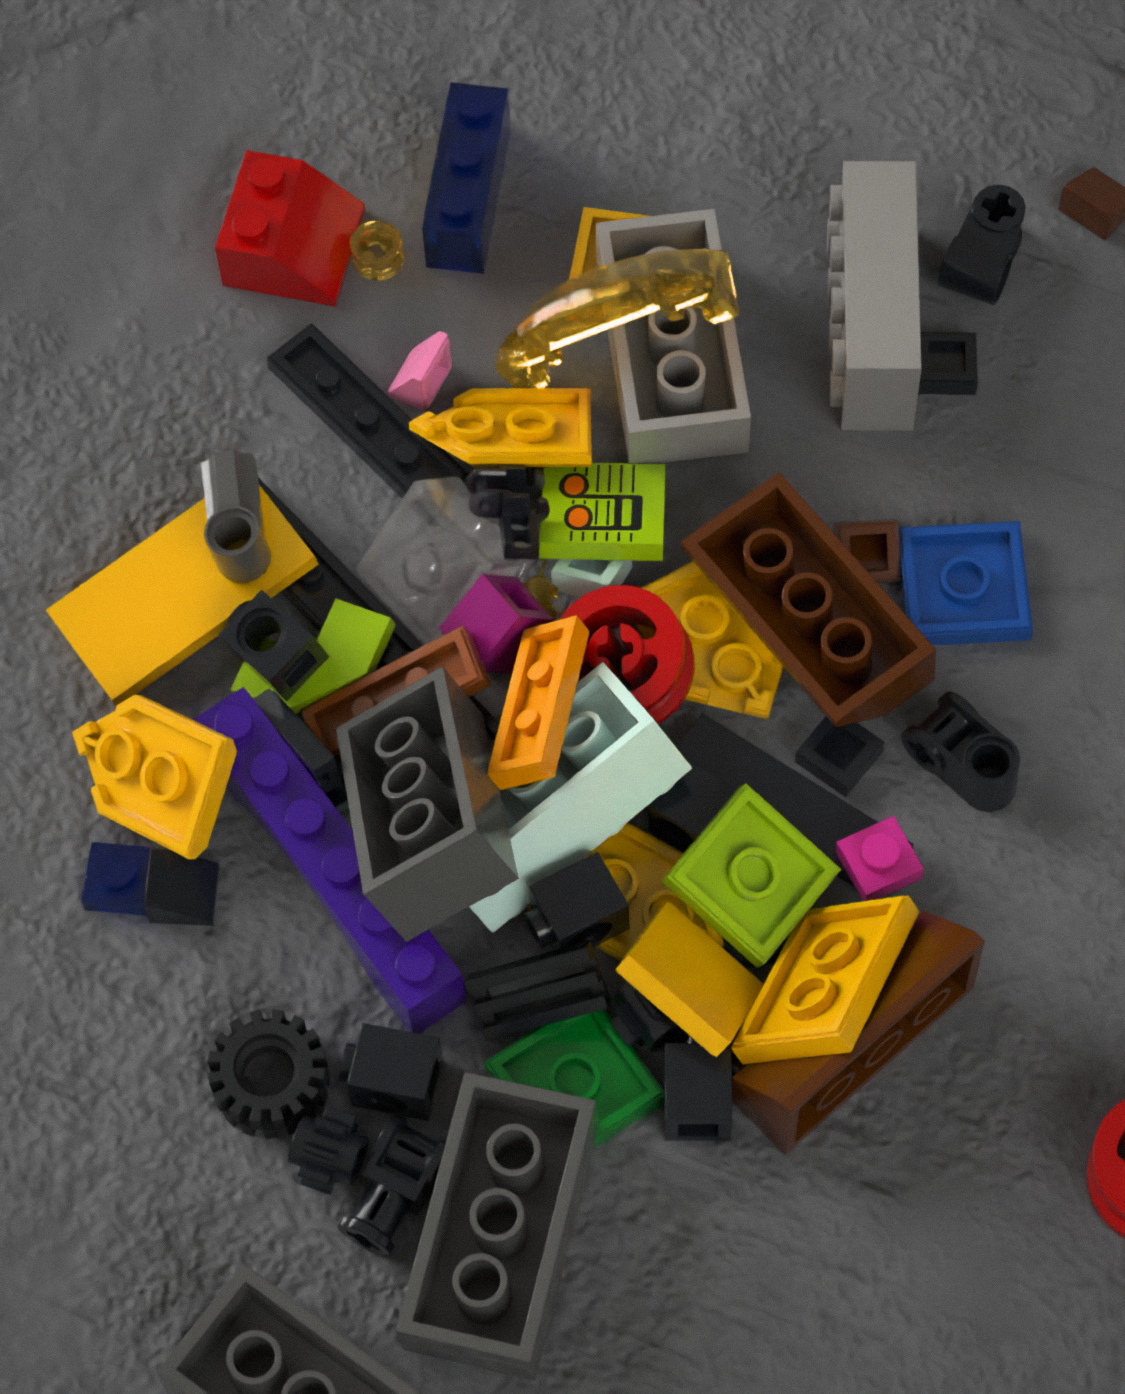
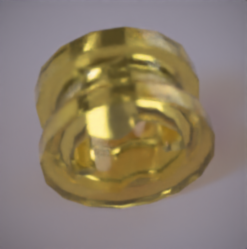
(364, 260)

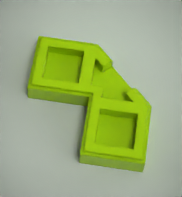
(351, 638)

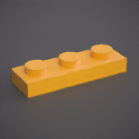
(538, 703)

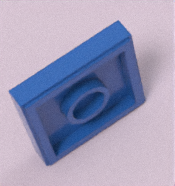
(966, 582)

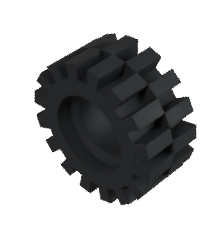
(260, 1037)

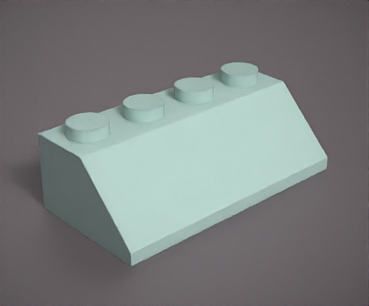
(605, 775)

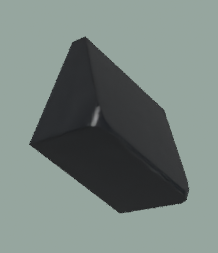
(180, 889)

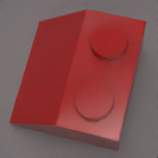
(287, 230)

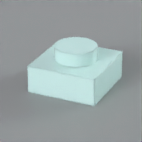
(583, 576)

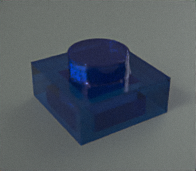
(116, 878)

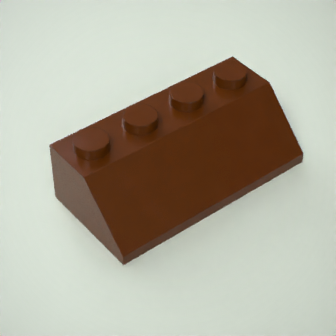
(813, 604)
(925, 982)

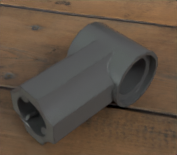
(234, 514)

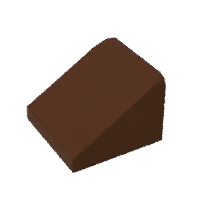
(1094, 202)
(873, 545)

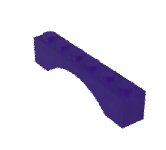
(289, 804)

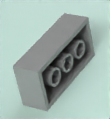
(874, 296)
(680, 378)

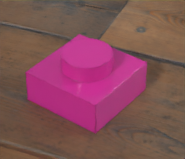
(879, 860)

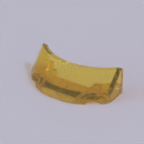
(613, 297)

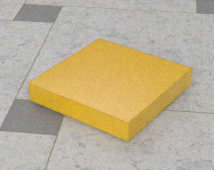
(690, 978)

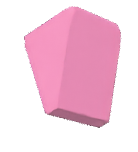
(423, 372)

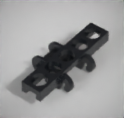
(505, 495)

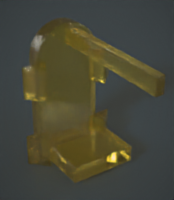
(543, 590)

